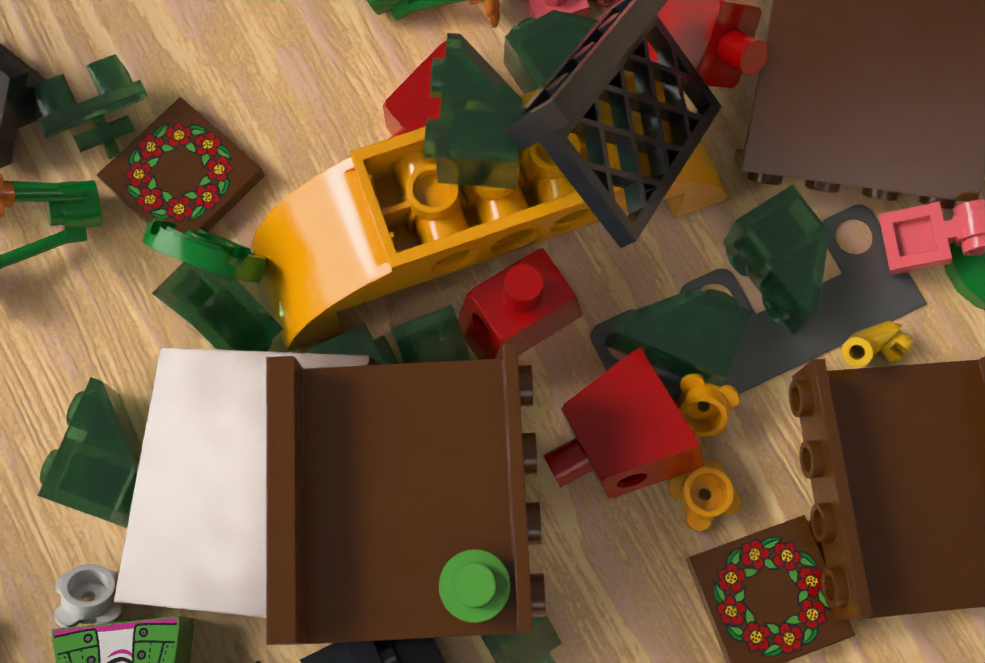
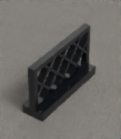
(595, 73)

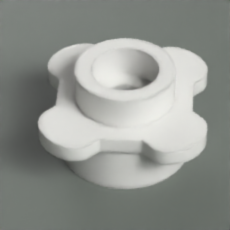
(85, 582)

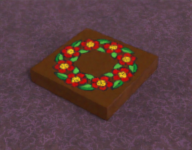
(181, 171)
(767, 595)

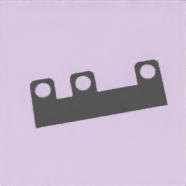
(848, 303)

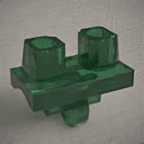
(114, 92)

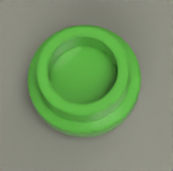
(474, 586)

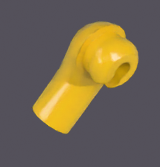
(883, 337)

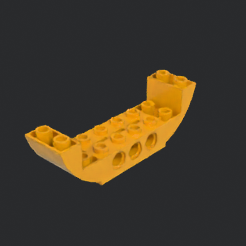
(390, 225)

